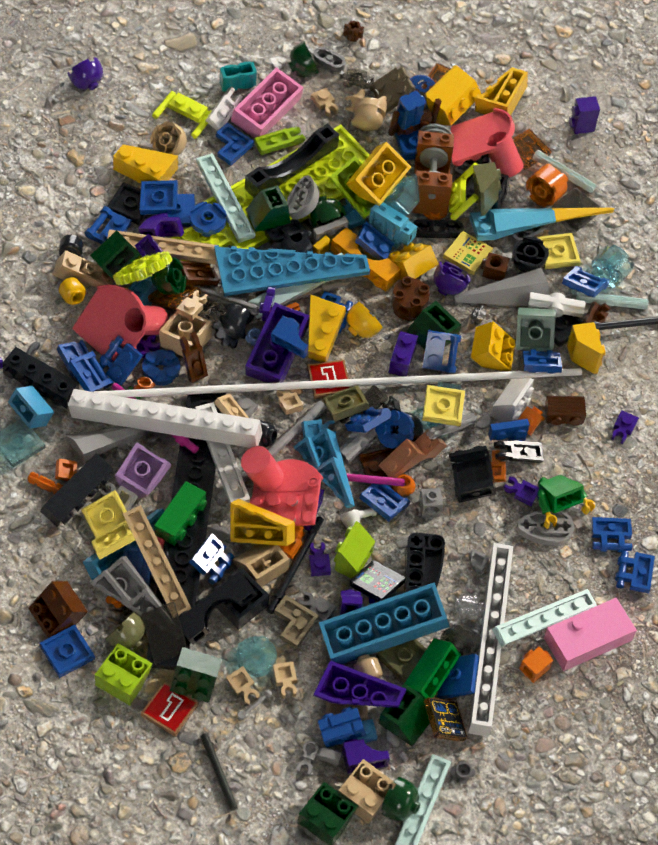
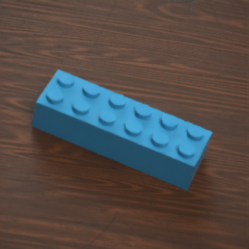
(384, 624)

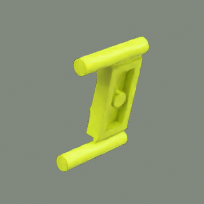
(187, 108)
(458, 202)

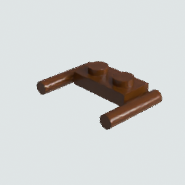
(426, 119)

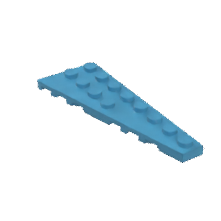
(256, 270)

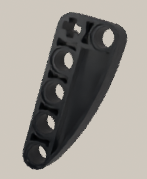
(429, 560)

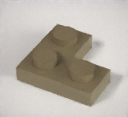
(300, 621)

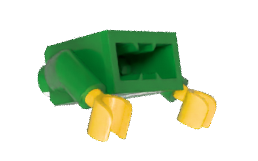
(559, 494)

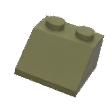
(486, 185)

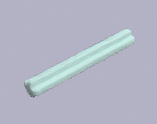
(572, 175)
(614, 300)

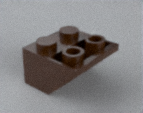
(57, 608)

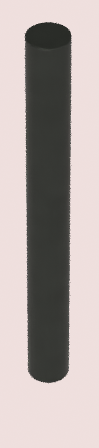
(219, 772)

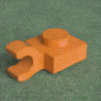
(498, 468)
(293, 548)

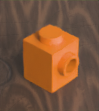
(536, 663)

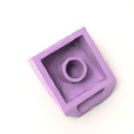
(141, 471)

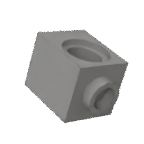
(430, 502)

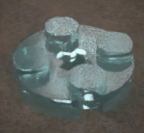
(256, 645)

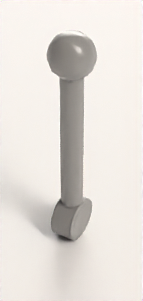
(242, 714)

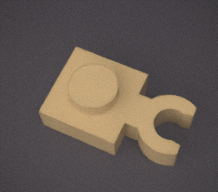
(324, 100)
(192, 307)
(289, 401)
(285, 677)
(241, 683)

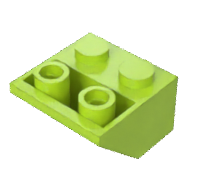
(354, 551)
(123, 674)

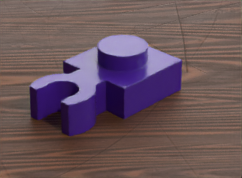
(266, 306)
(147, 346)
(624, 425)
(523, 492)
(318, 561)

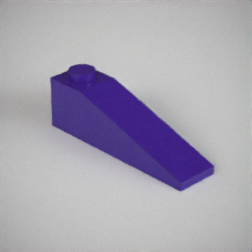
(354, 687)

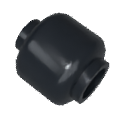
(72, 244)
(269, 434)

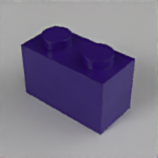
(584, 115)
(403, 354)

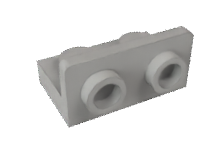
(329, 230)

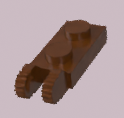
(193, 358)

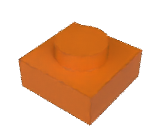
(65, 469)

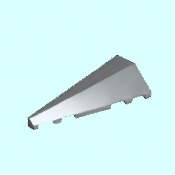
(507, 292)
(102, 440)
(127, 586)

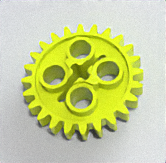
(142, 268)

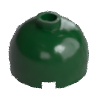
(302, 61)
(326, 211)
(170, 279)
(401, 801)

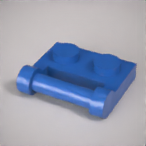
(116, 222)
(585, 282)
(435, 349)
(89, 373)
(368, 420)
(384, 500)

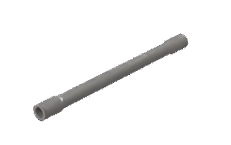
(312, 414)

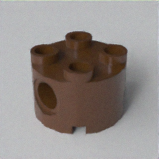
(409, 298)

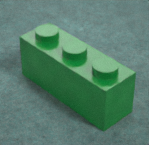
(180, 513)
(433, 668)

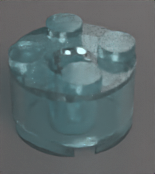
(612, 264)

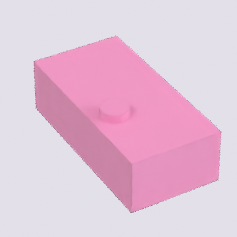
(267, 104)
(589, 634)

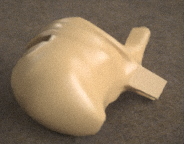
(365, 110)

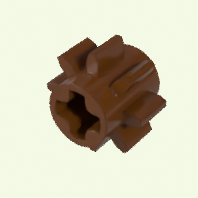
(353, 31)

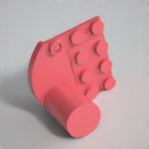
(487, 135)
(116, 313)
(284, 486)

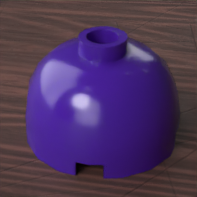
(86, 74)
(449, 279)

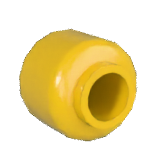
(72, 291)

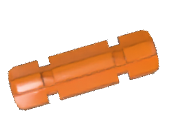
(44, 483)

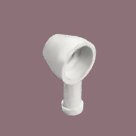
(352, 516)

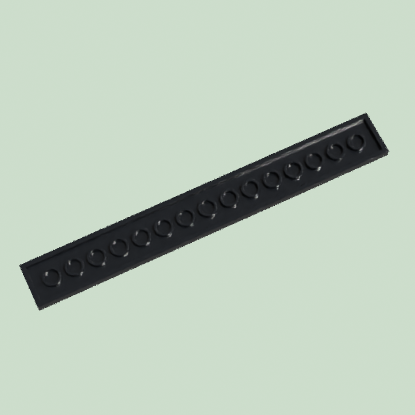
(199, 471)

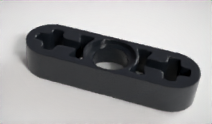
(451, 224)

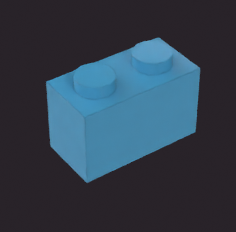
(30, 407)

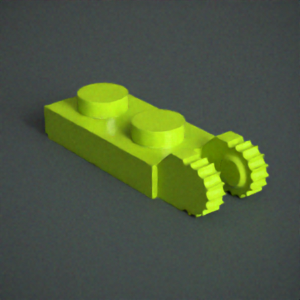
(279, 140)

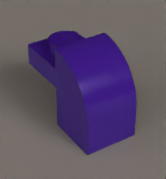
(161, 226)

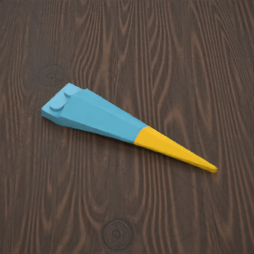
(505, 222)

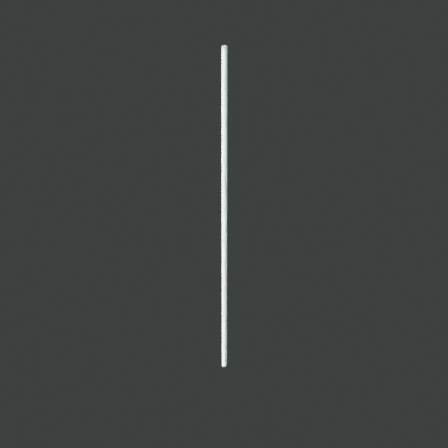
(337, 383)

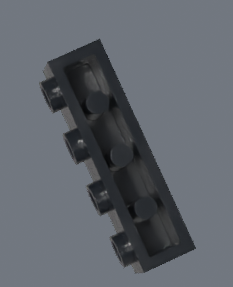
(44, 378)
(76, 490)

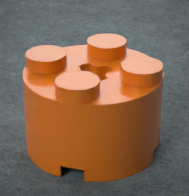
(547, 185)

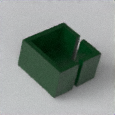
(195, 674)

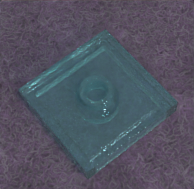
(19, 443)

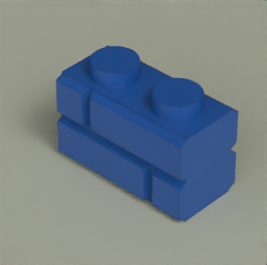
(410, 109)
(341, 727)

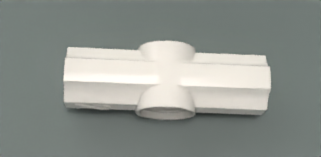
(557, 302)

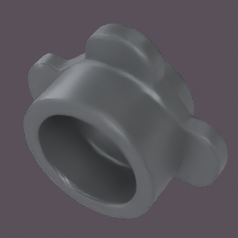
(478, 315)
(463, 766)

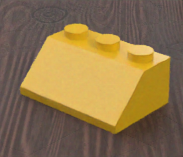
(456, 92)
(378, 174)

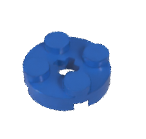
(208, 227)
(164, 358)
(405, 429)

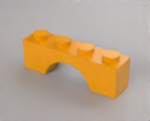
(382, 272)

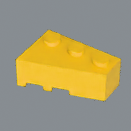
(504, 93)
(144, 164)
(323, 327)
(259, 525)

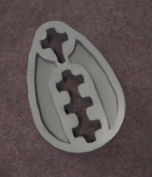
(305, 195)
(546, 537)

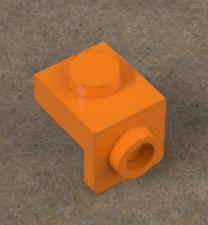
(534, 417)

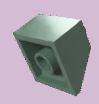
(535, 329)

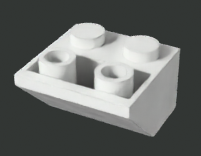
(513, 399)

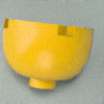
(362, 322)

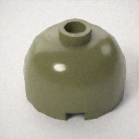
(128, 633)

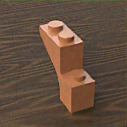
(410, 454)

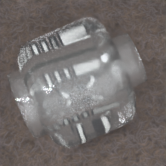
(468, 606)

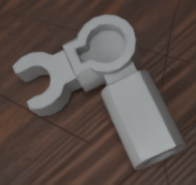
(312, 751)

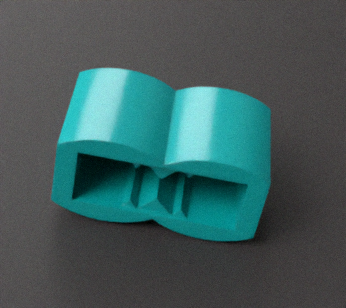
(238, 76)

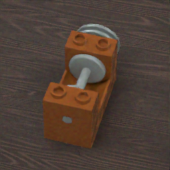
(432, 169)

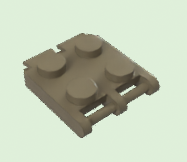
(393, 86)

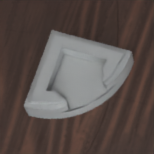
(478, 561)

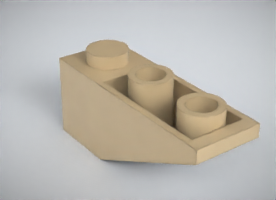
(85, 271)

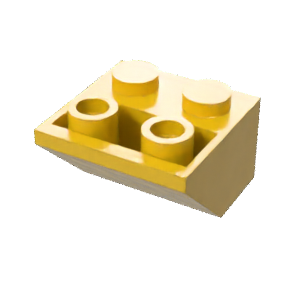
(414, 259)
(493, 347)
(585, 347)

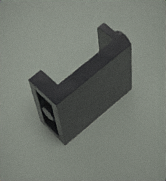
(472, 473)

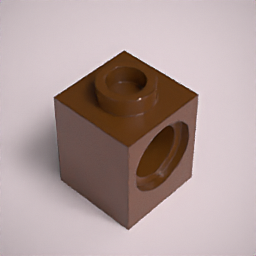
(495, 267)

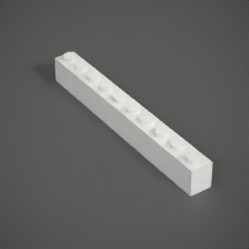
(165, 418)
(490, 648)

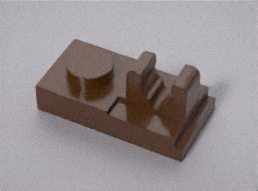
(596, 313)

